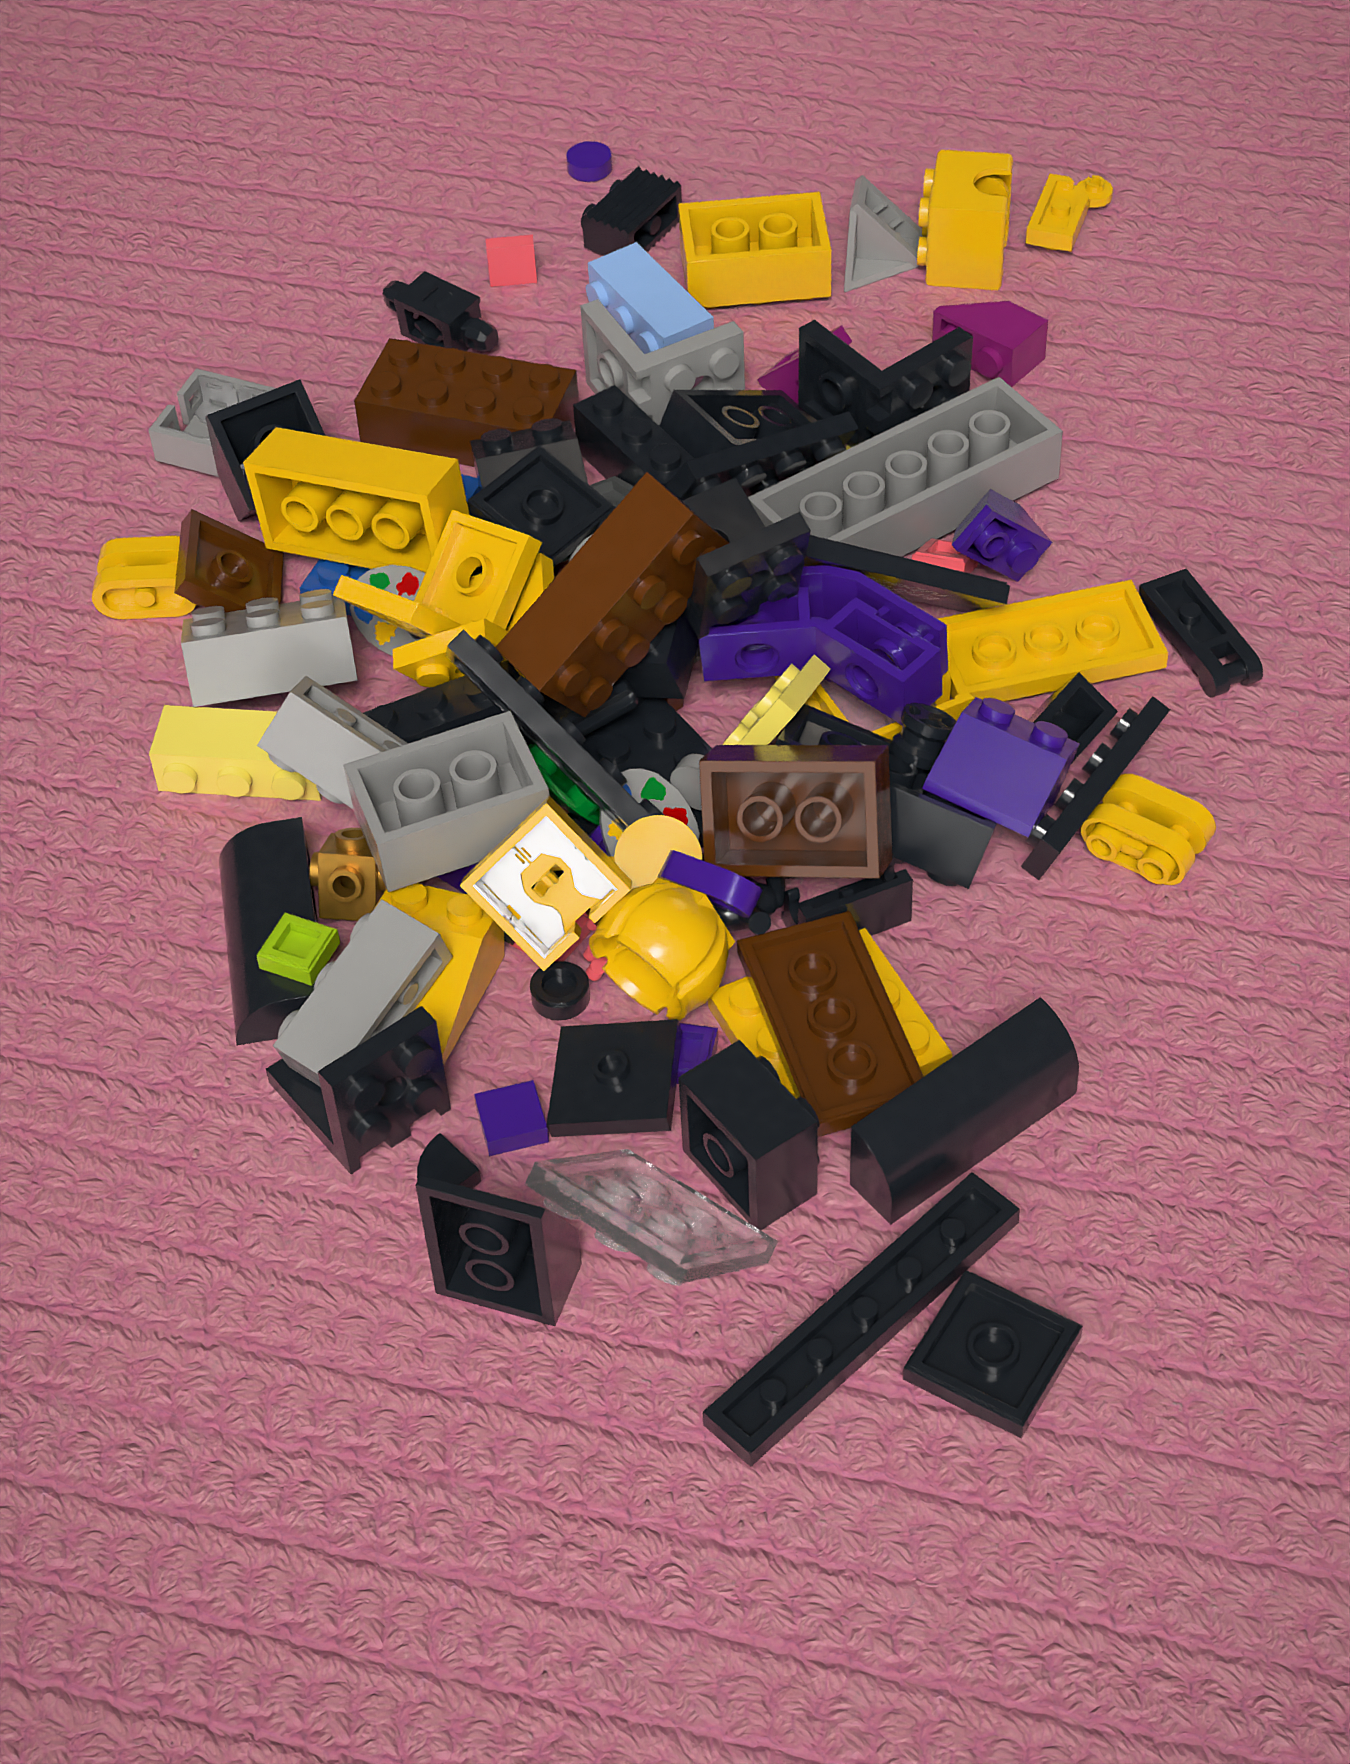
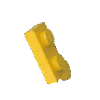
(1063, 210)

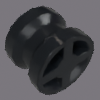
(922, 735)

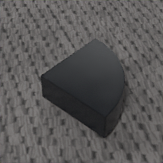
(447, 1163)

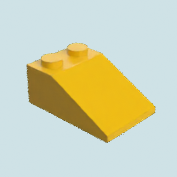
(475, 949)

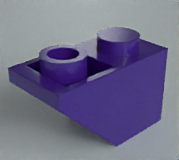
(1001, 536)

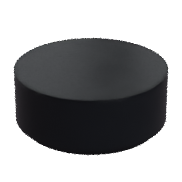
(560, 991)

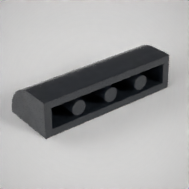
(261, 879)
(963, 1111)

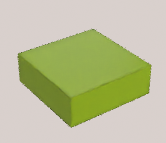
(298, 948)

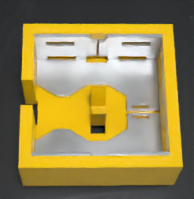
(545, 916)

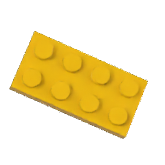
(1049, 639)

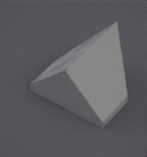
(879, 238)

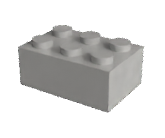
(267, 647)
(444, 798)

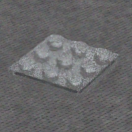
(650, 1215)

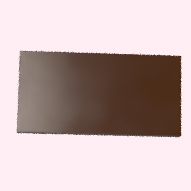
(829, 1018)

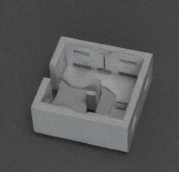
(193, 446)

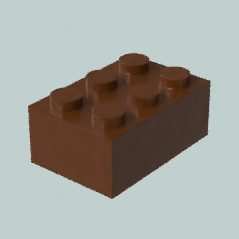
(797, 810)

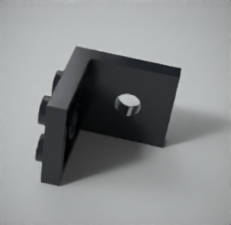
(841, 380)
(752, 568)
(371, 1089)

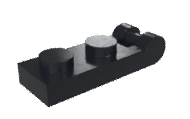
(1200, 632)

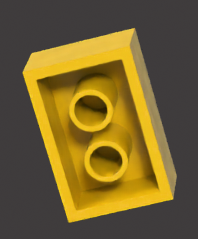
(755, 249)

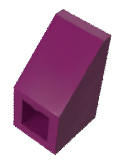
(1005, 337)

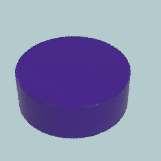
(589, 161)

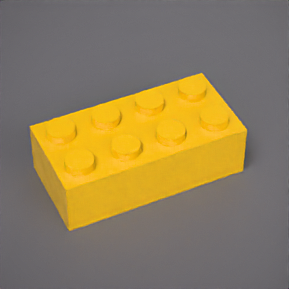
(352, 499)

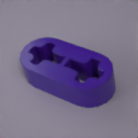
(720, 885)

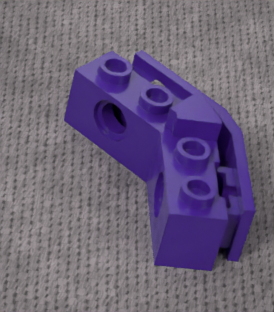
(848, 627)

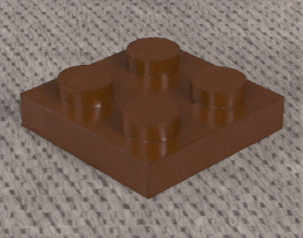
(224, 565)

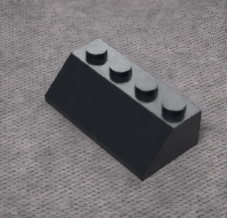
(924, 827)

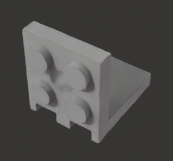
(651, 377)

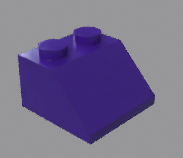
(1002, 765)

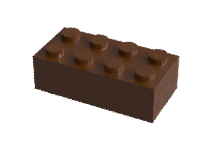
(446, 397)
(611, 598)

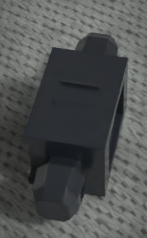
(440, 314)

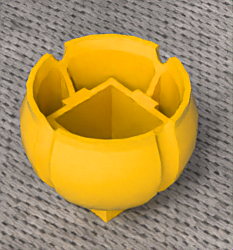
(664, 947)

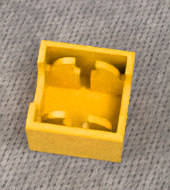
(965, 219)

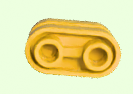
(139, 579)
(1148, 829)

